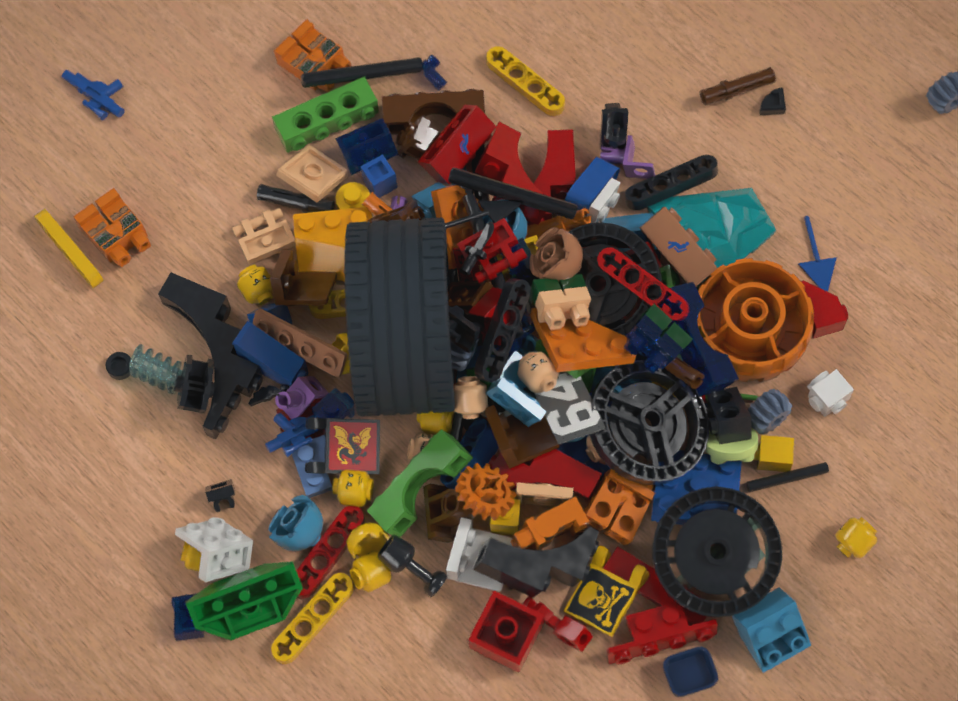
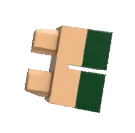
(561, 301)

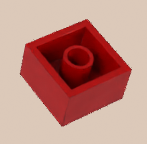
(506, 631)

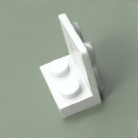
(222, 548)
(465, 553)

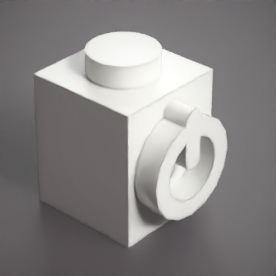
(829, 392)

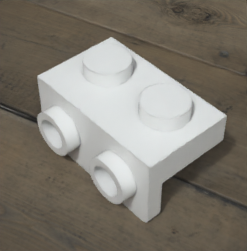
(607, 198)

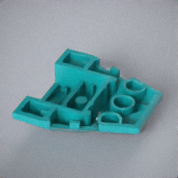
(725, 222)

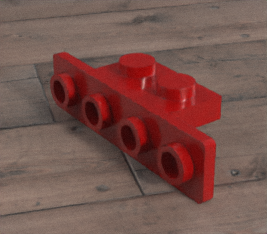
(659, 630)

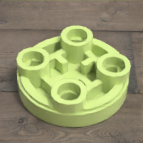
(732, 451)

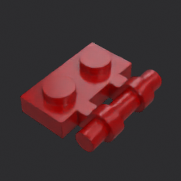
(499, 242)

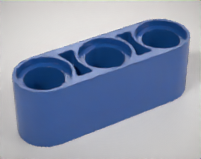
(591, 183)
(479, 443)

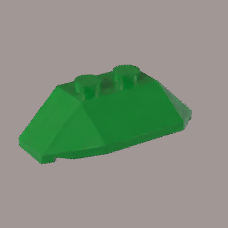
(246, 600)

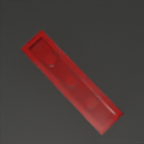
(622, 565)

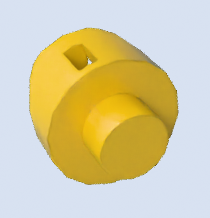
(351, 195)

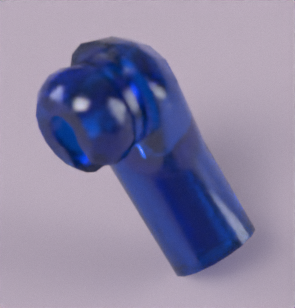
(431, 74)

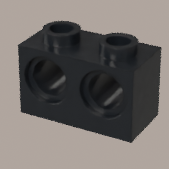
(728, 416)

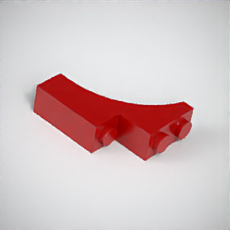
(502, 163)
(559, 167)
(552, 469)

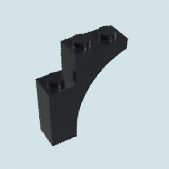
(532, 569)

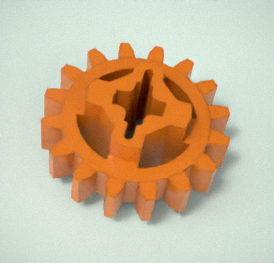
(485, 491)

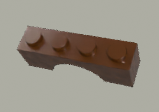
(403, 109)

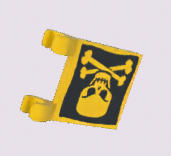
(603, 596)

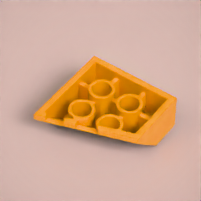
(322, 239)

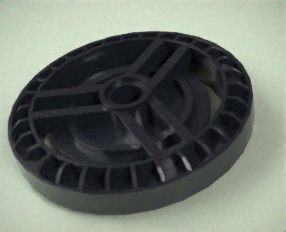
(615, 299)
(631, 435)
(739, 548)

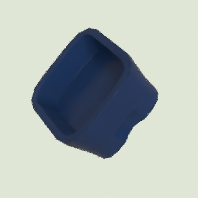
(690, 671)

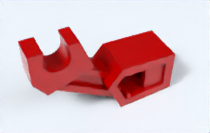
(567, 630)

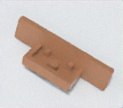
(302, 343)

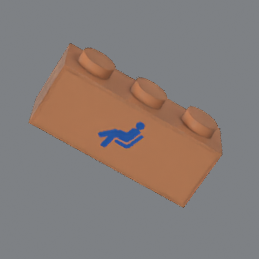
(679, 246)

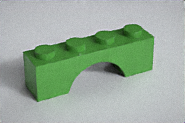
(396, 505)

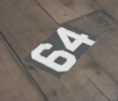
(570, 409)

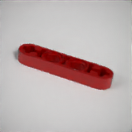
(641, 286)
(323, 549)

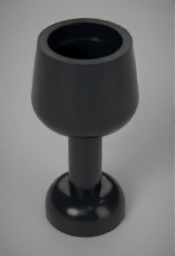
(399, 554)

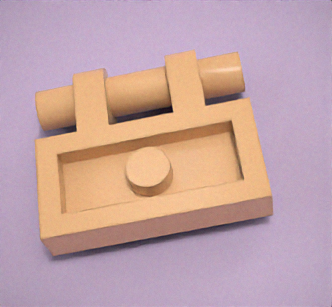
(267, 241)

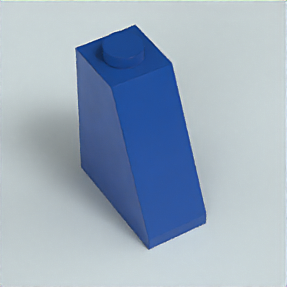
(273, 358)

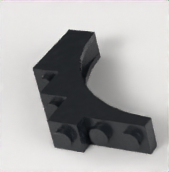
(232, 374)

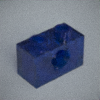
(366, 144)

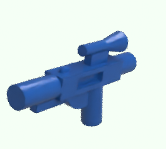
(98, 93)
(293, 434)

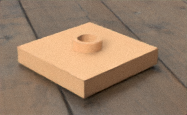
(312, 173)
(543, 494)

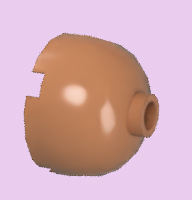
(557, 255)

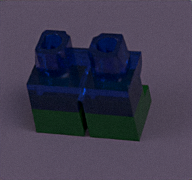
(659, 348)

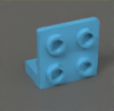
(510, 395)

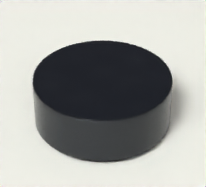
(118, 365)

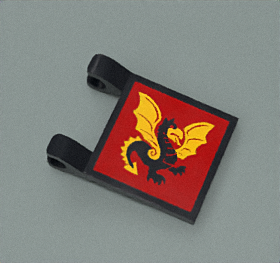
(348, 445)

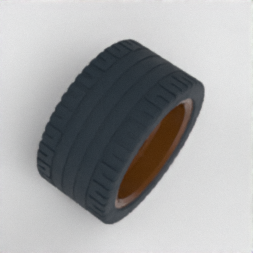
(398, 317)

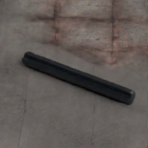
(353, 73)
(512, 193)

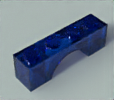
(714, 365)

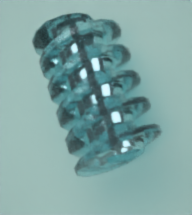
(154, 369)

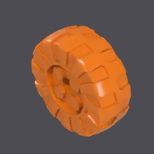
(780, 321)

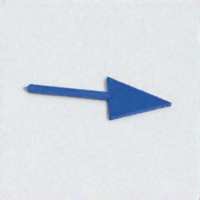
(819, 270)

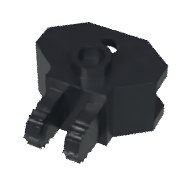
(195, 385)

